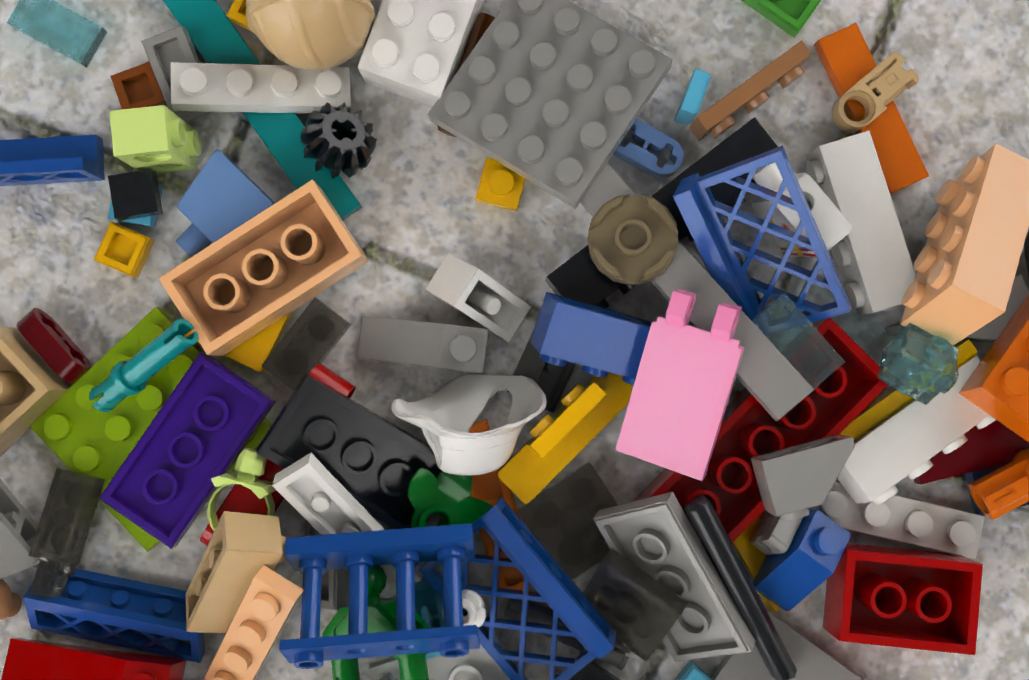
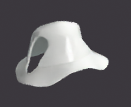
(454, 409)

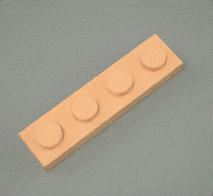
(255, 627)

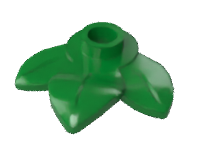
(443, 495)

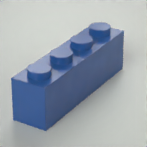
(590, 337)

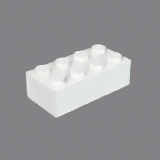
(418, 46)

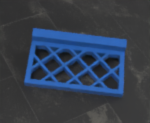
(723, 253)
(552, 587)

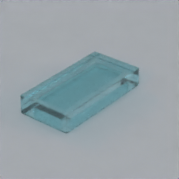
(58, 29)
(798, 340)

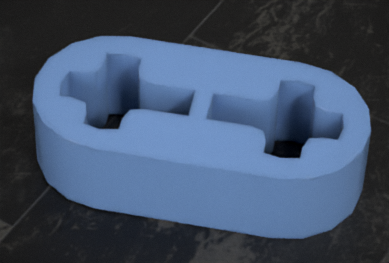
(656, 141)

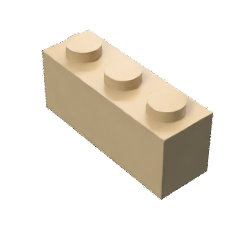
(228, 566)

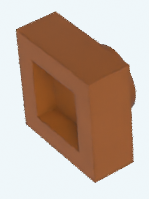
(138, 87)

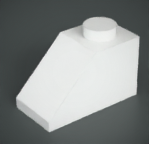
(478, 297)

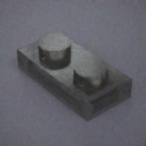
(306, 343)

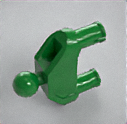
(380, 619)

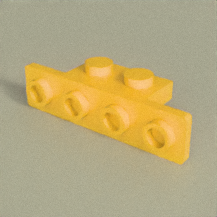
(565, 434)

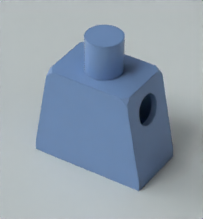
(218, 203)

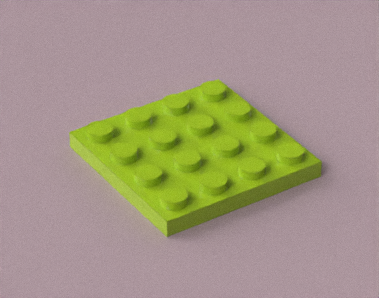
(101, 441)

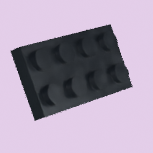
(354, 445)

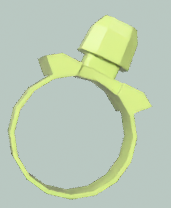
(249, 468)

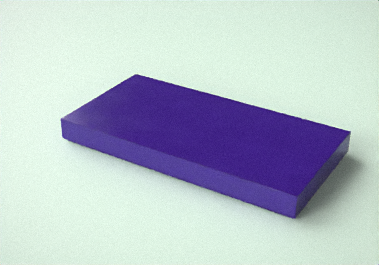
(184, 447)

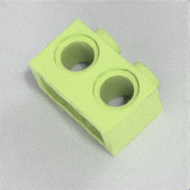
(154, 139)

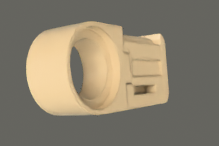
(875, 92)

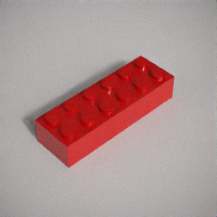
(751, 432)

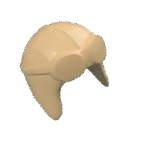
(312, 31)

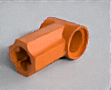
(1003, 488)

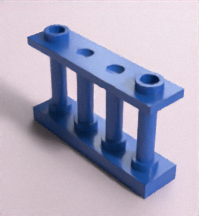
(358, 555)

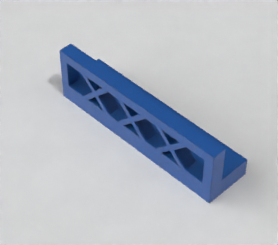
(51, 160)
(118, 608)

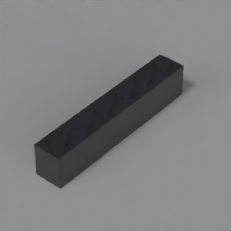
(579, 276)

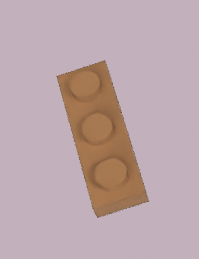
(751, 93)

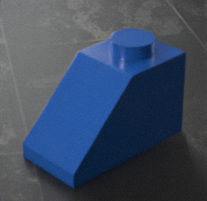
(806, 563)

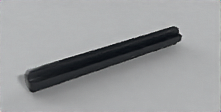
(740, 587)

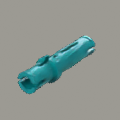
(132, 374)

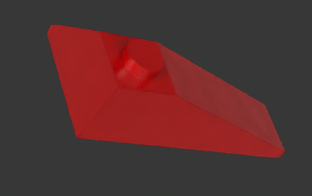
(58, 661)

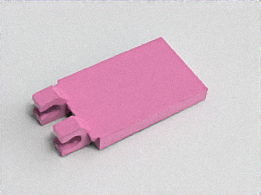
(682, 388)

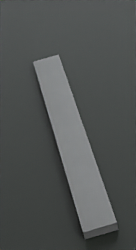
(762, 365)

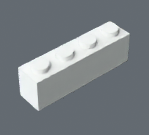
(875, 250)
(908, 441)

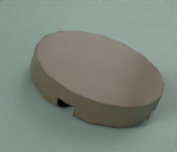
(632, 239)

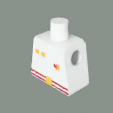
(827, 216)

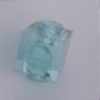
(919, 364)

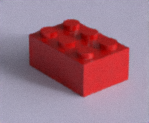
(904, 599)

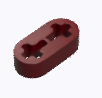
(53, 345)

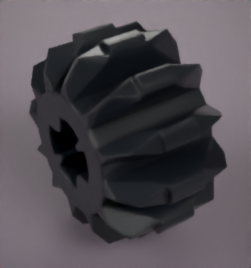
(338, 140)

